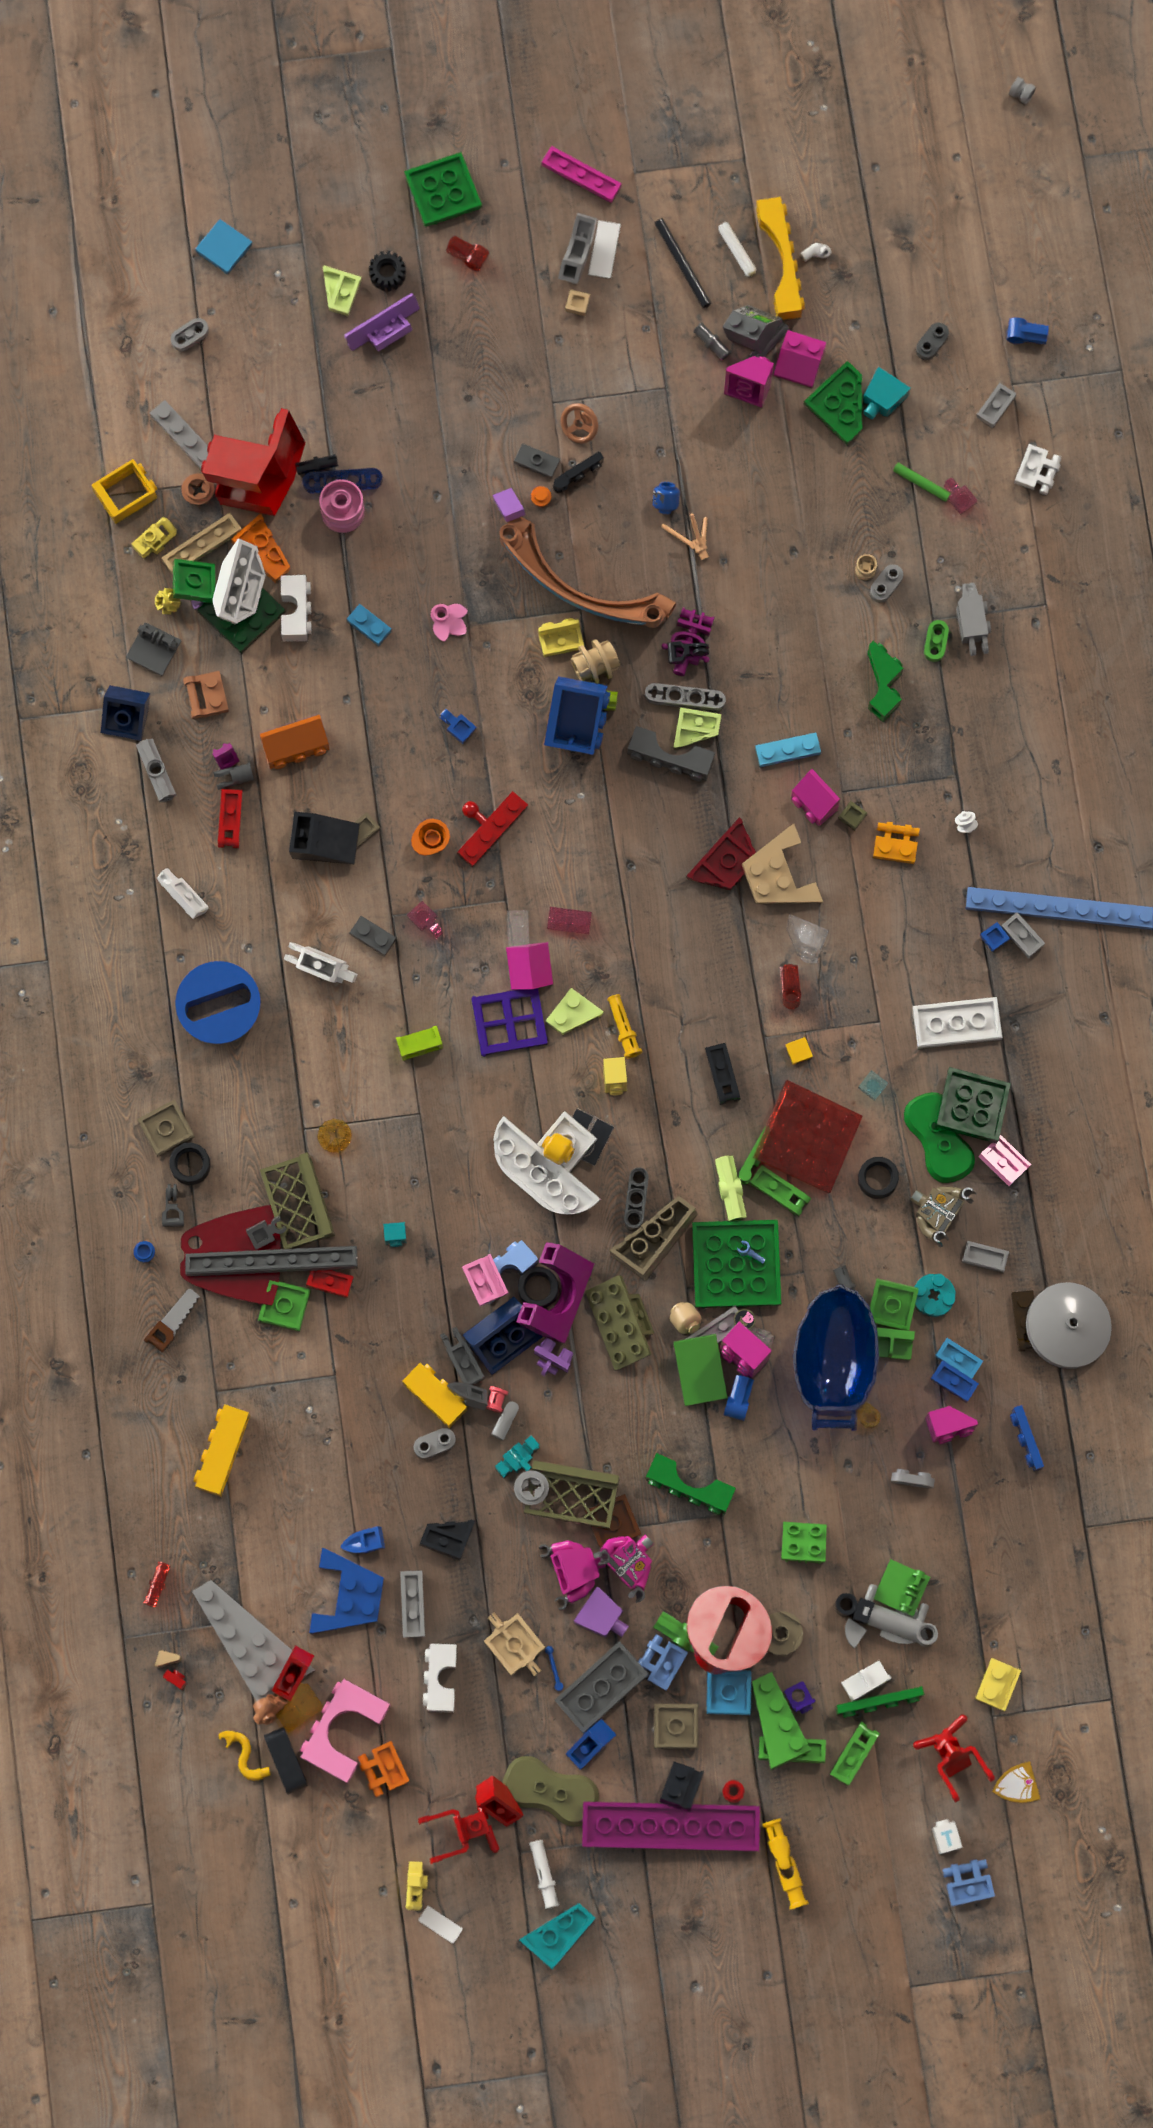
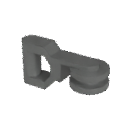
(172, 1222)

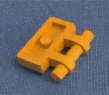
(896, 849)

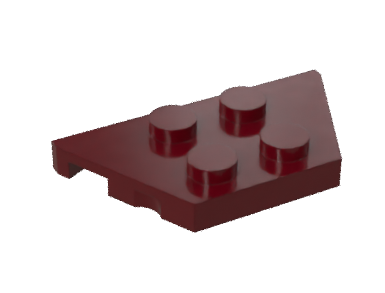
(724, 861)

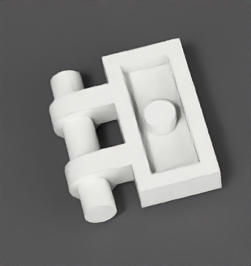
(1031, 467)

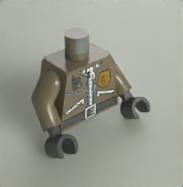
(939, 1210)

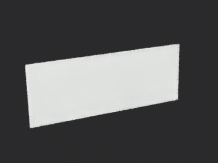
(604, 249)

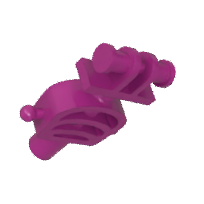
(690, 637)

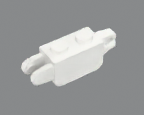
(320, 964)

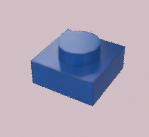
(994, 937)

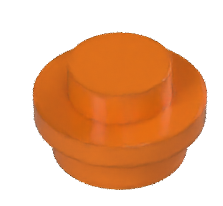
(541, 496)

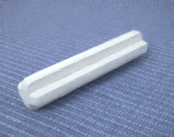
(737, 249)

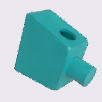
(884, 394)

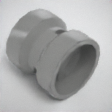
(1022, 90)

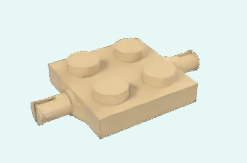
(514, 1644)

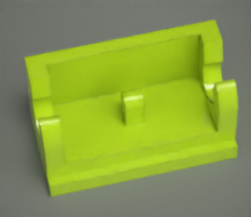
(419, 1043)

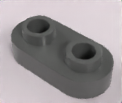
(933, 340)

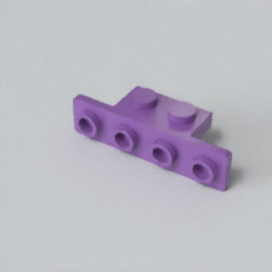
(384, 326)

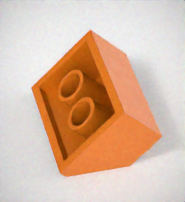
(294, 742)

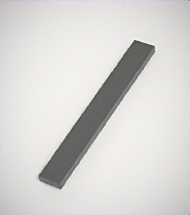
(271, 1261)

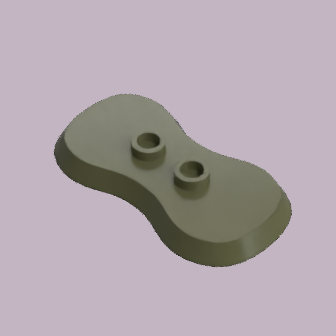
(542, 1788)

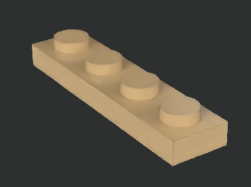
(204, 541)

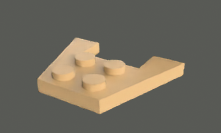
(771, 877)

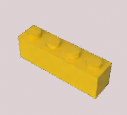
(222, 1450)

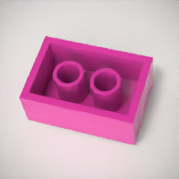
(744, 1351)

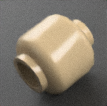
(685, 1318)

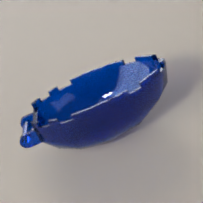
(836, 1356)

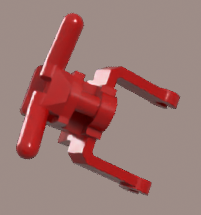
(953, 1756)
(467, 1828)

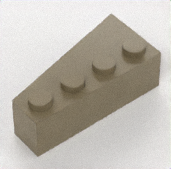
(653, 1240)

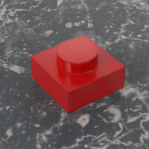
(175, 1678)

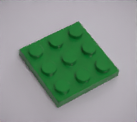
(443, 189)

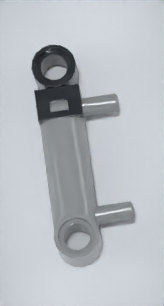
(870, 1614)

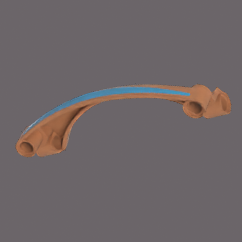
(526, 552)

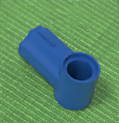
(1021, 331)
(738, 1401)

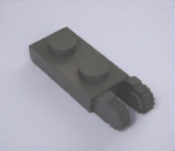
(463, 1359)

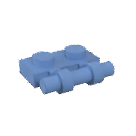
(667, 1665)
(971, 1889)

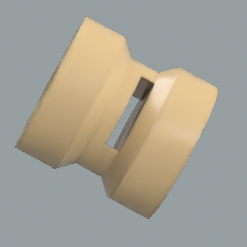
(867, 563)

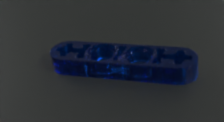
(343, 475)

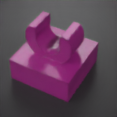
(225, 756)

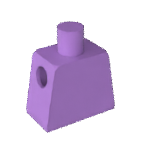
(601, 1615)

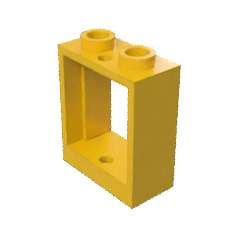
(114, 477)

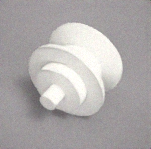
(966, 822)

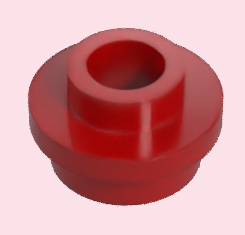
(736, 1784)

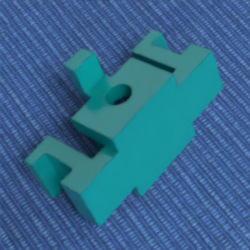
(518, 1457)

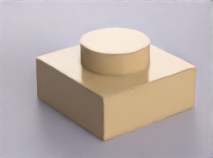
(577, 302)

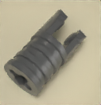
(238, 773)

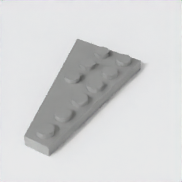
(249, 1643)

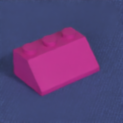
(749, 380)

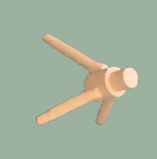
(700, 542)

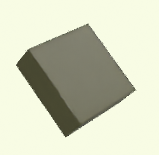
(852, 815)

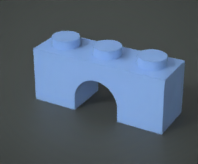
(518, 1258)

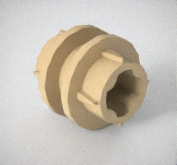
(595, 661)

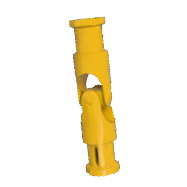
(780, 1849)

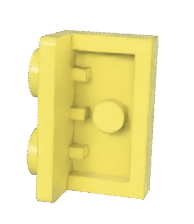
(560, 637)

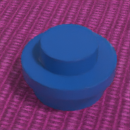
(144, 1251)

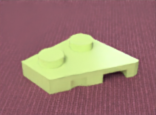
(340, 289)
(696, 726)
(572, 1012)

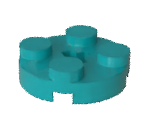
(945, 1300)

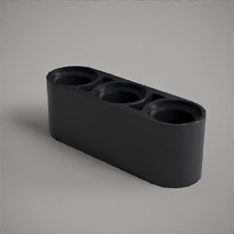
(285, 1760)

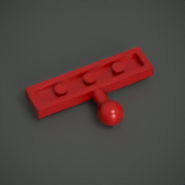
(490, 828)

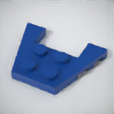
(357, 1596)

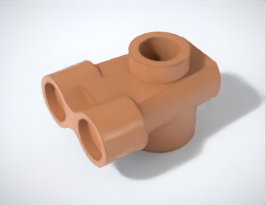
(267, 1709)

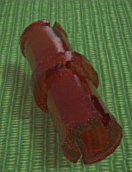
(157, 1584)

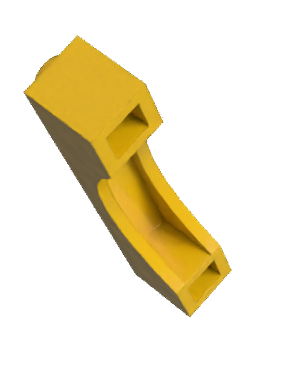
(771, 220)

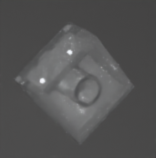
(806, 938)

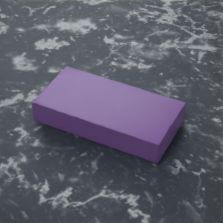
(508, 505)

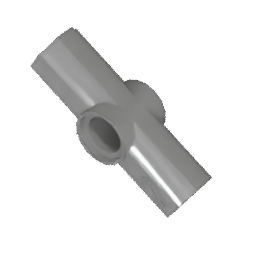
(160, 781)

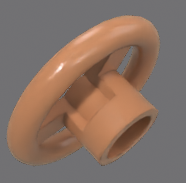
(587, 417)

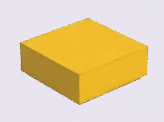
(799, 1051)

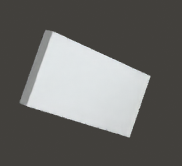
(957, 1022)

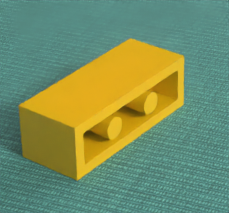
(435, 1394)

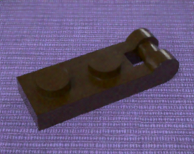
(1021, 1302)

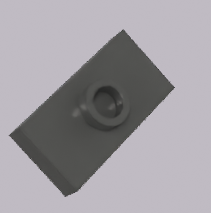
(537, 461)

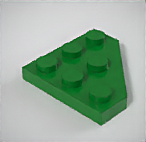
(840, 402)

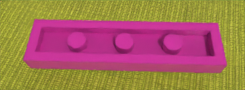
(581, 174)

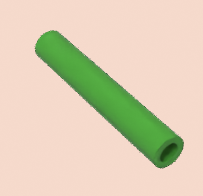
(921, 482)

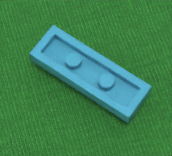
(788, 749)

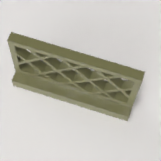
(315, 1196)
(580, 1477)

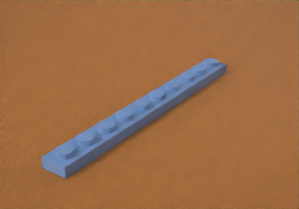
(1059, 908)

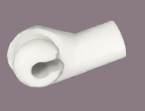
(815, 250)

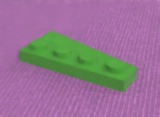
(780, 1729)

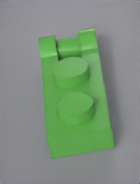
(745, 1172)
(779, 1190)
(854, 1754)

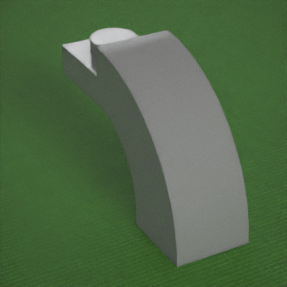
(578, 249)

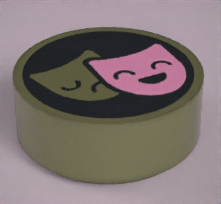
(746, 1317)

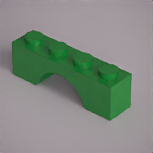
(715, 1496)

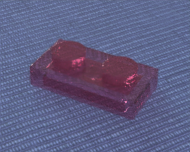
(569, 920)

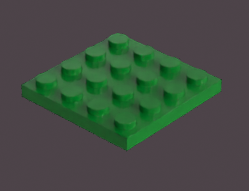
(729, 1278)

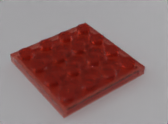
(807, 1136)

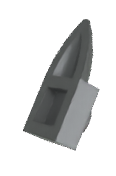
(472, 1395)

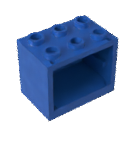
(577, 715)

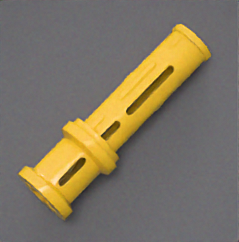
(627, 1035)

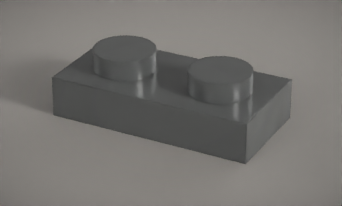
(372, 936)

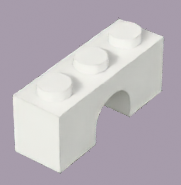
(295, 590)
(439, 1658)

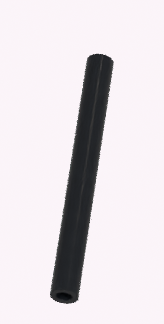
(682, 263)

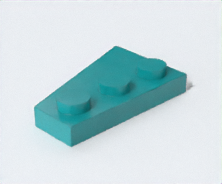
(558, 1935)

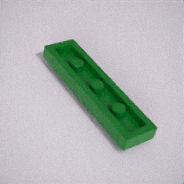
(889, 1700)

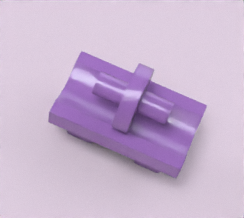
(562, 1361)

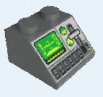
(751, 327)

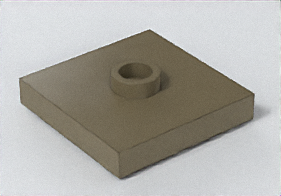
(166, 1128)
(676, 1726)

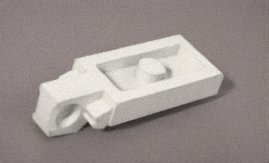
(182, 893)

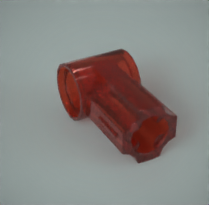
(472, 255)
(790, 985)

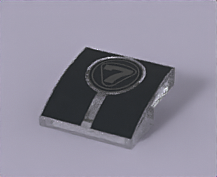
(599, 1128)

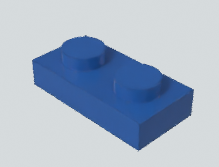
(954, 1381)

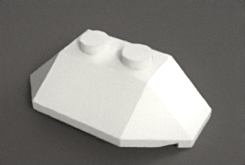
(239, 583)

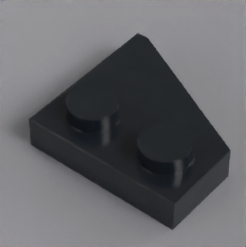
(447, 1538)

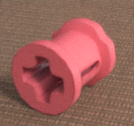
(496, 1399)

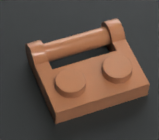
(212, 691)

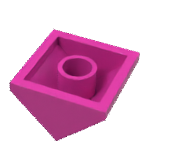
(529, 966)

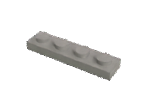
(180, 432)

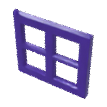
(509, 1021)

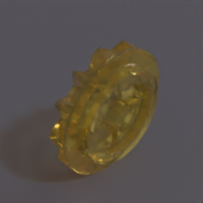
(338, 1144)

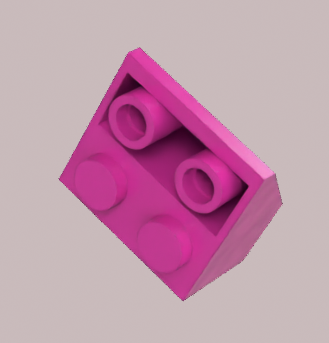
(949, 1422)

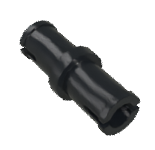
(317, 464)

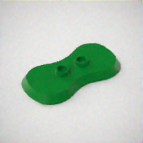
(946, 1153)

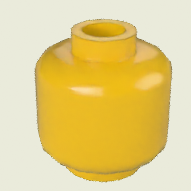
(558, 1148)

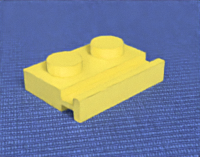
(998, 1684)

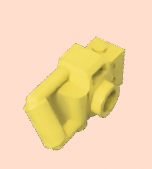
(153, 538)
(416, 1883)

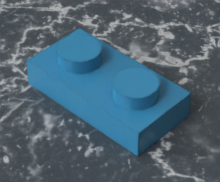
(369, 625)
(959, 1358)

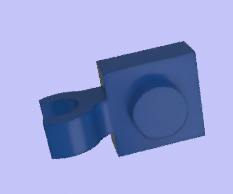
(459, 727)

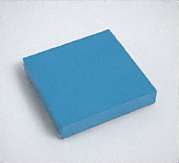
(223, 246)
(729, 1693)

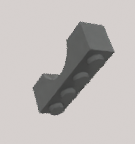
(694, 763)

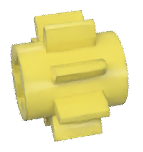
(165, 601)

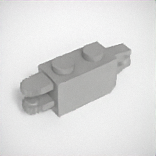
(972, 618)

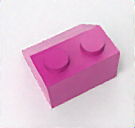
(800, 358)
(815, 798)

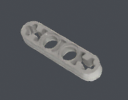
(685, 693)

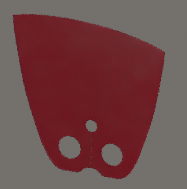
(230, 1235)

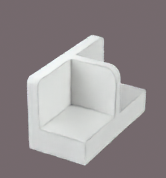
(865, 1681)

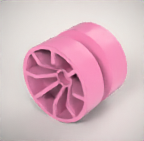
(342, 506)

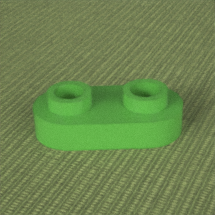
(935, 641)

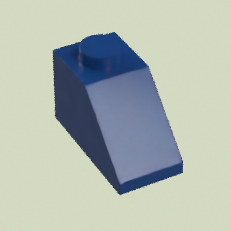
(590, 1744)

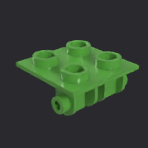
(804, 1542)
(901, 1587)

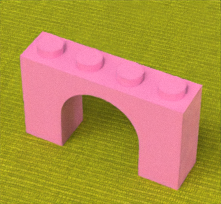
(346, 1699)

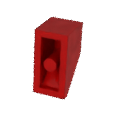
(292, 1673)
(498, 1801)

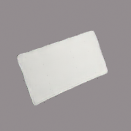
(440, 1924)

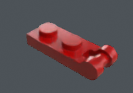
(230, 817)

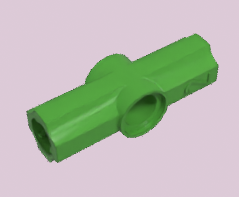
(677, 1632)

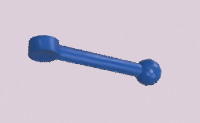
(549, 1650)

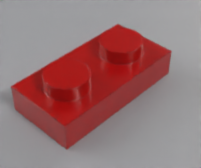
(330, 1282)

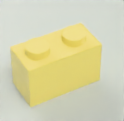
(615, 1075)

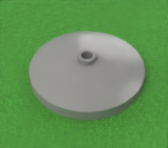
(1051, 1331)

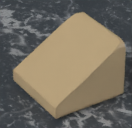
(166, 1658)

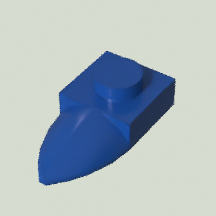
(365, 1541)

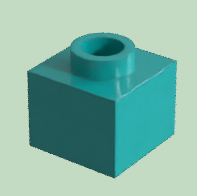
(395, 1234)

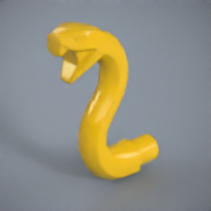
(253, 1775)

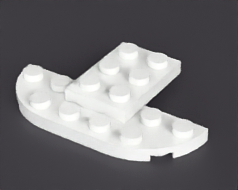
(542, 1179)

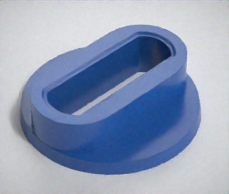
(211, 982)

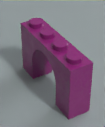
(574, 1276)

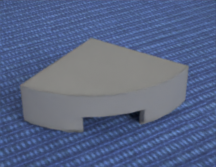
(853, 1632)

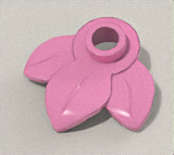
(450, 623)

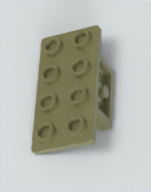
(620, 1321)

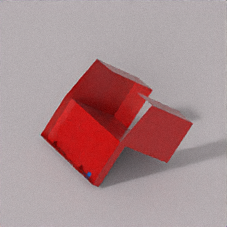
(255, 474)

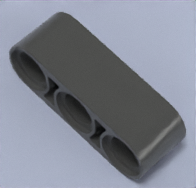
(636, 1189)

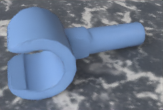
(751, 1253)

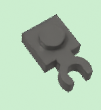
(262, 1233)

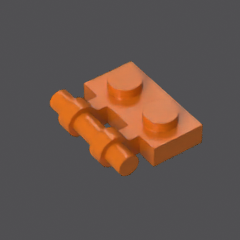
(389, 1765)

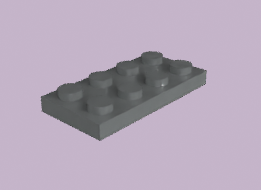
(601, 1687)

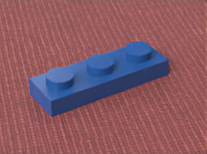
(1026, 1438)

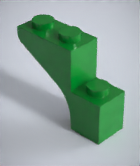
(886, 672)

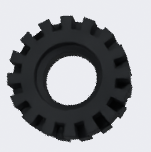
(387, 259)

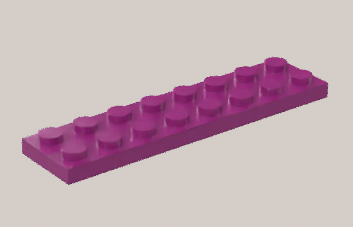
(669, 1827)

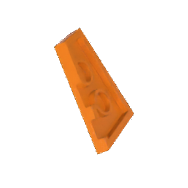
(272, 558)

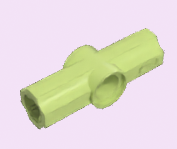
(730, 1188)

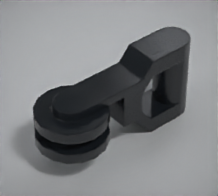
(700, 649)

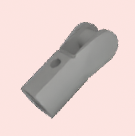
(505, 1420)

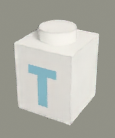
(946, 1836)

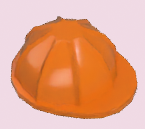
(430, 837)

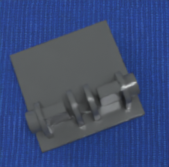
(153, 648)

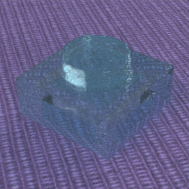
(873, 1085)

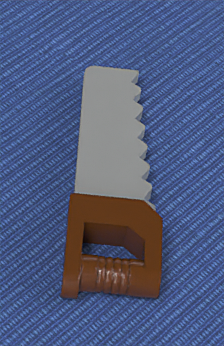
(172, 1320)

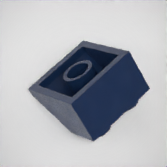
(124, 712)

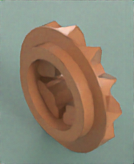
(196, 480)

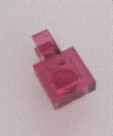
(961, 497)
(424, 917)

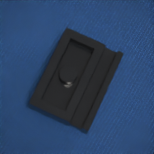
(681, 1786)

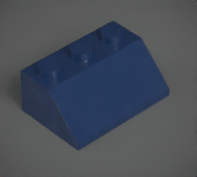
(499, 1337)

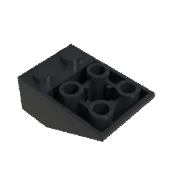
(323, 838)

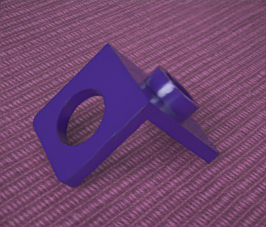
(803, 1706)

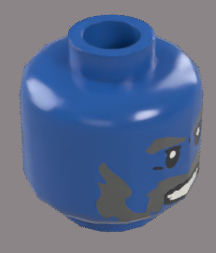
(666, 497)

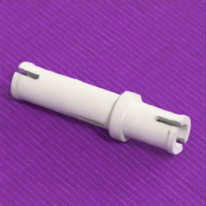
(544, 1874)

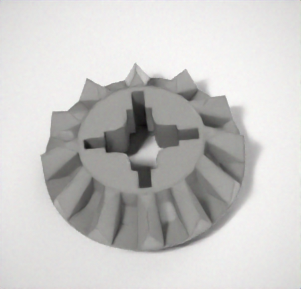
(536, 1479)

